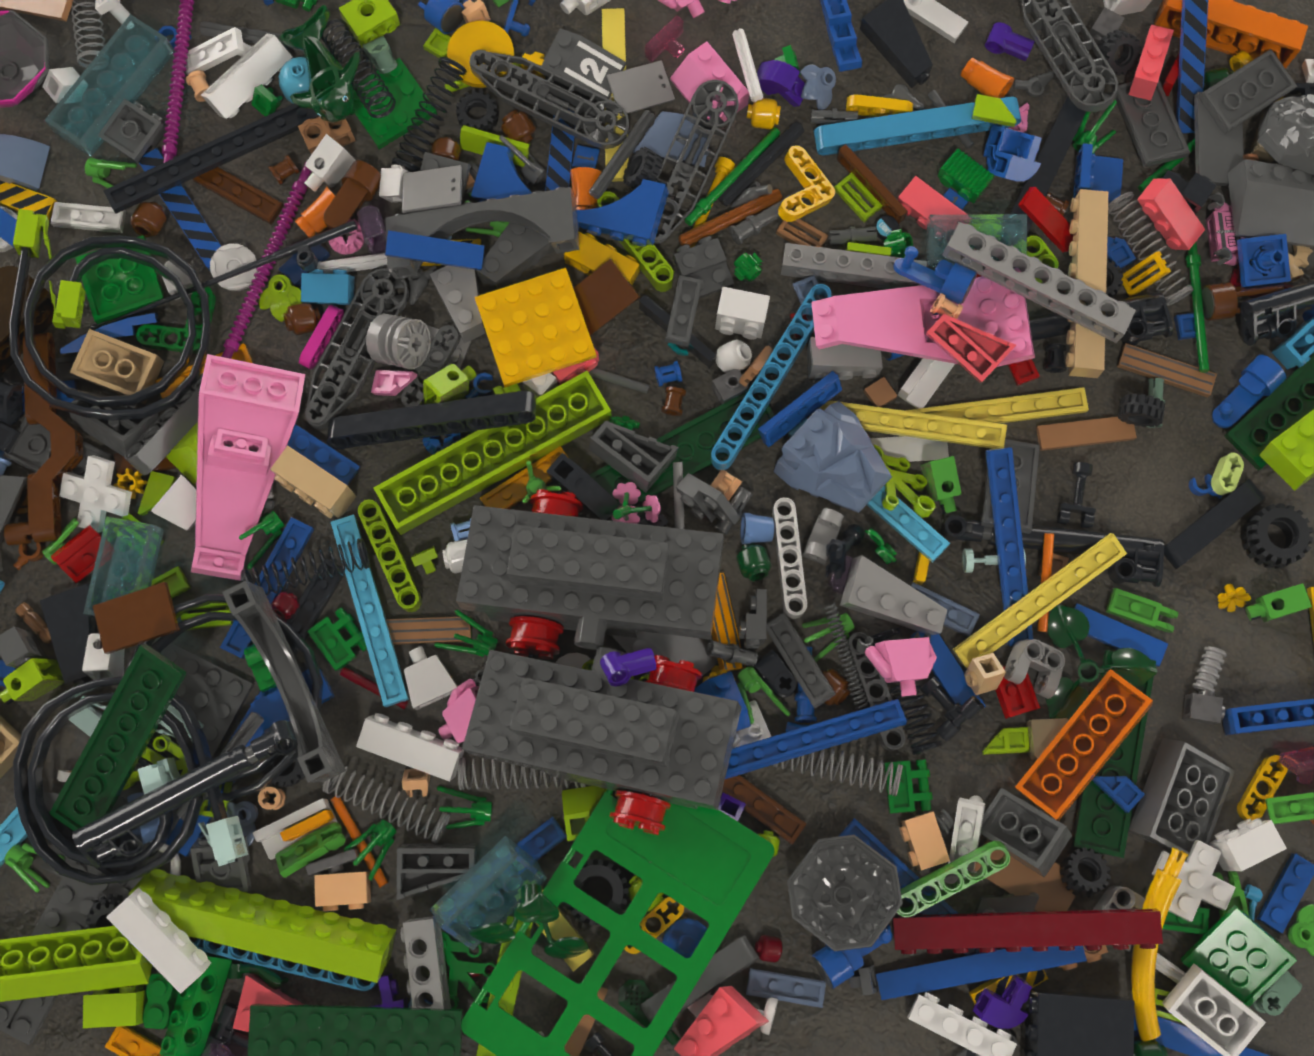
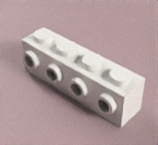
(242, 77)
(410, 746)
(159, 940)
(959, 1029)

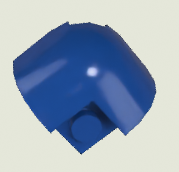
(1011, 153)

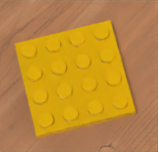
(535, 327)

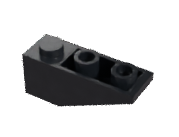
(587, 490)

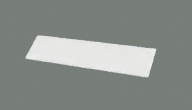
(912, 448)

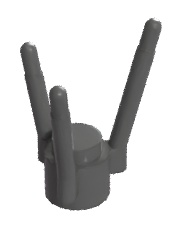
(532, 170)

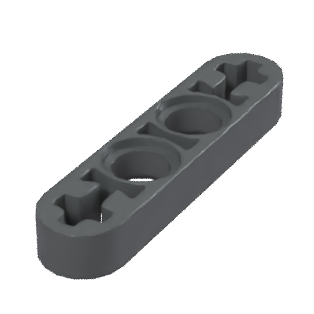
(430, 367)

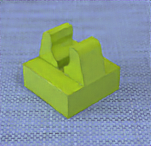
(425, 558)

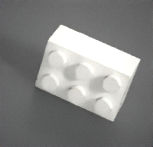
(1213, 1012)

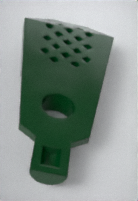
(639, 1014)

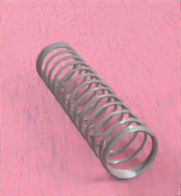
(89, 52)
(1114, 205)
(462, 782)
(893, 791)
(438, 829)

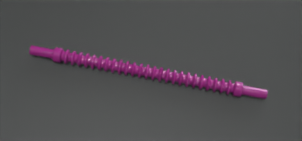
(185, 12)
(299, 188)

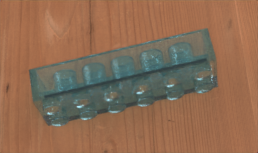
(116, 73)

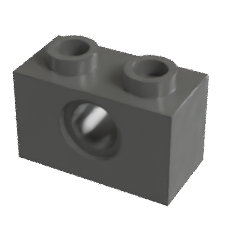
(19, 646)

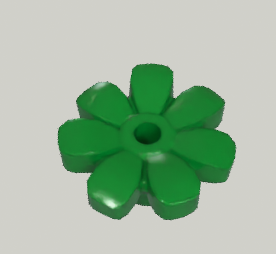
(625, 422)

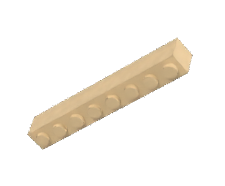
(1089, 265)

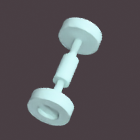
(968, 560)

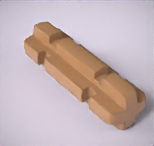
(34, 621)

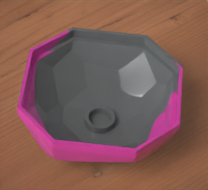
(22, 58)

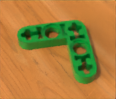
(154, 343)

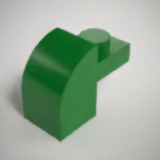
(259, 668)

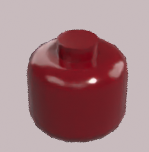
(285, 605)
(769, 948)

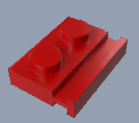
(79, 554)
(1016, 698)

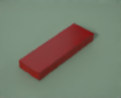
(1047, 218)

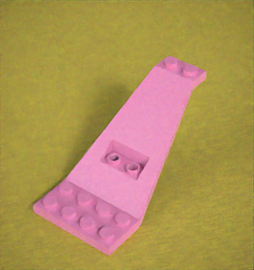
(901, 317)
(248, 410)

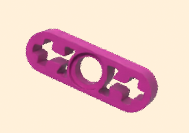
(321, 337)

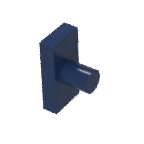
(293, 270)

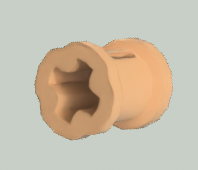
(198, 82)
(945, 306)
(264, 796)

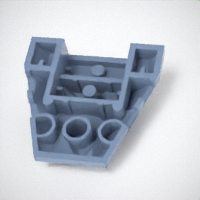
(833, 459)

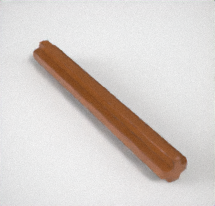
(730, 218)

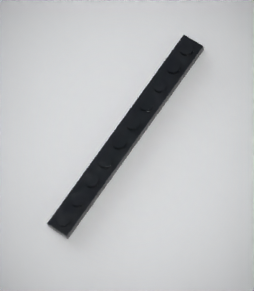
(207, 157)

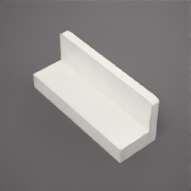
(924, 382)
(271, 836)

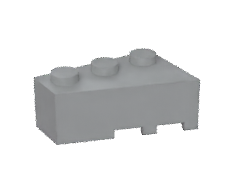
(457, 291)
(843, 360)

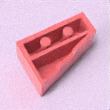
(970, 347)
(258, 992)
(720, 1024)

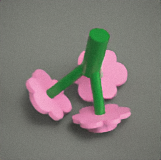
(629, 494)

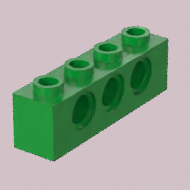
(195, 1011)

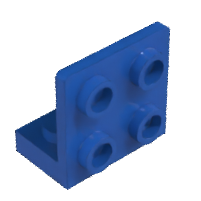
(1097, 173)

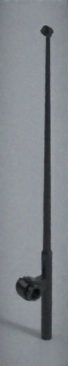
(305, 259)

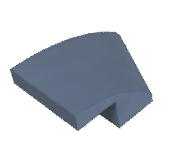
(660, 136)
(22, 160)

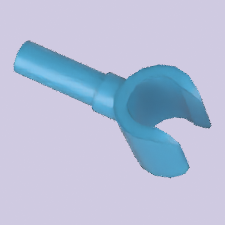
(1255, 895)

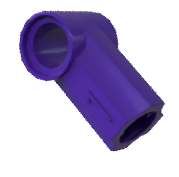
(1002, 40)
(620, 667)

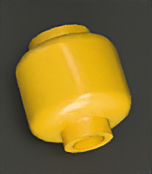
(764, 113)

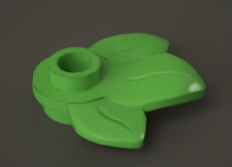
(1304, 925)

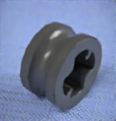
(945, 822)

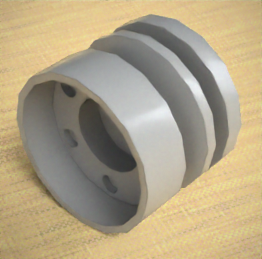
(398, 341)

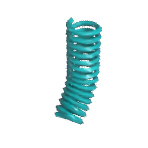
(677, 349)

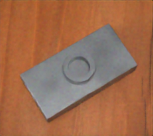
(333, 863)

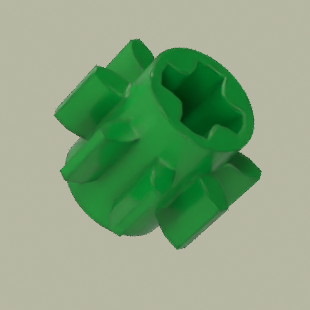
(898, 243)
(748, 267)

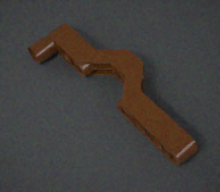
(66, 454)

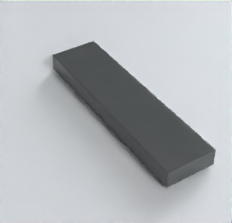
(799, 660)

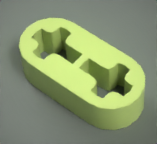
(1224, 470)

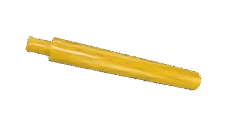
(1144, 960)

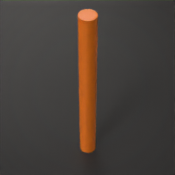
(1046, 574)
(355, 833)

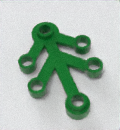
(459, 969)

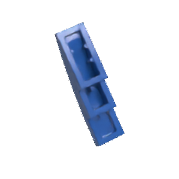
(841, 34)
(117, 329)

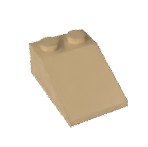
(116, 364)

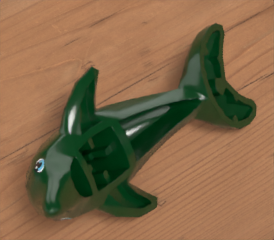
(329, 83)

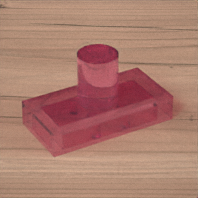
(666, 40)
(1300, 763)

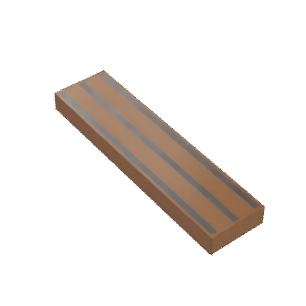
(1172, 371)
(428, 630)

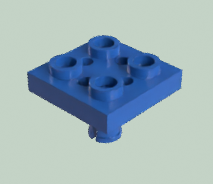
(1272, 259)

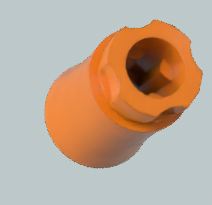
(987, 79)
(582, 181)
(313, 217)

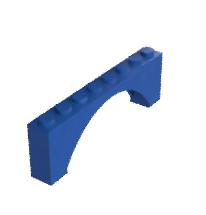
(630, 218)

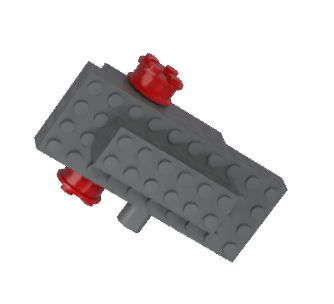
(586, 576)
(642, 739)

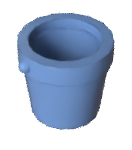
(756, 528)

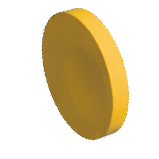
(478, 36)

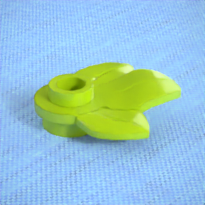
(279, 299)

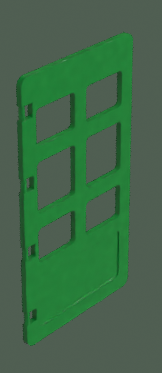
(698, 861)

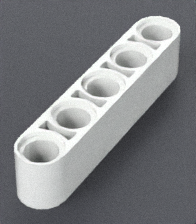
(789, 546)

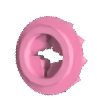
(353, 244)

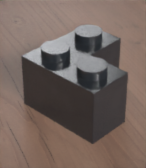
(1195, 191)

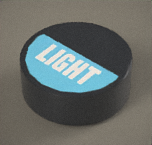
(885, 225)

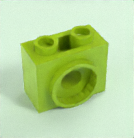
(367, 28)

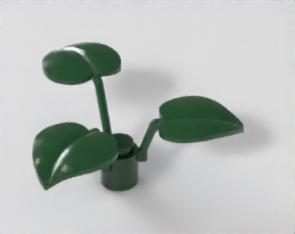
(1069, 626)
(533, 908)

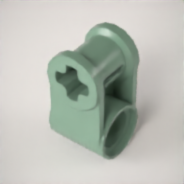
(380, 55)
(1278, 995)

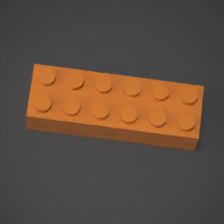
(1239, 28)
(1084, 745)

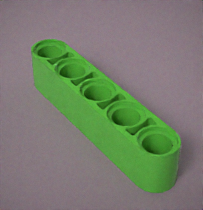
(958, 867)

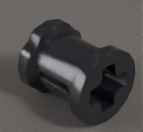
(1055, 358)

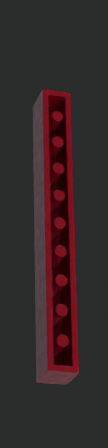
(1028, 929)

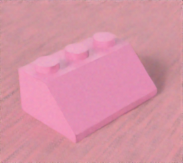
(706, 65)

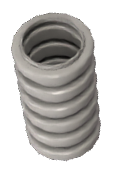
(1209, 669)

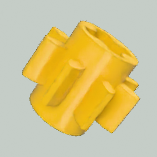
(124, 479)

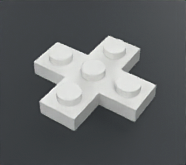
(95, 493)
(1198, 882)

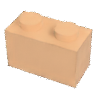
(924, 841)
(342, 890)

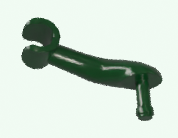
(269, 977)

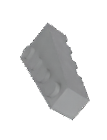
(886, 597)

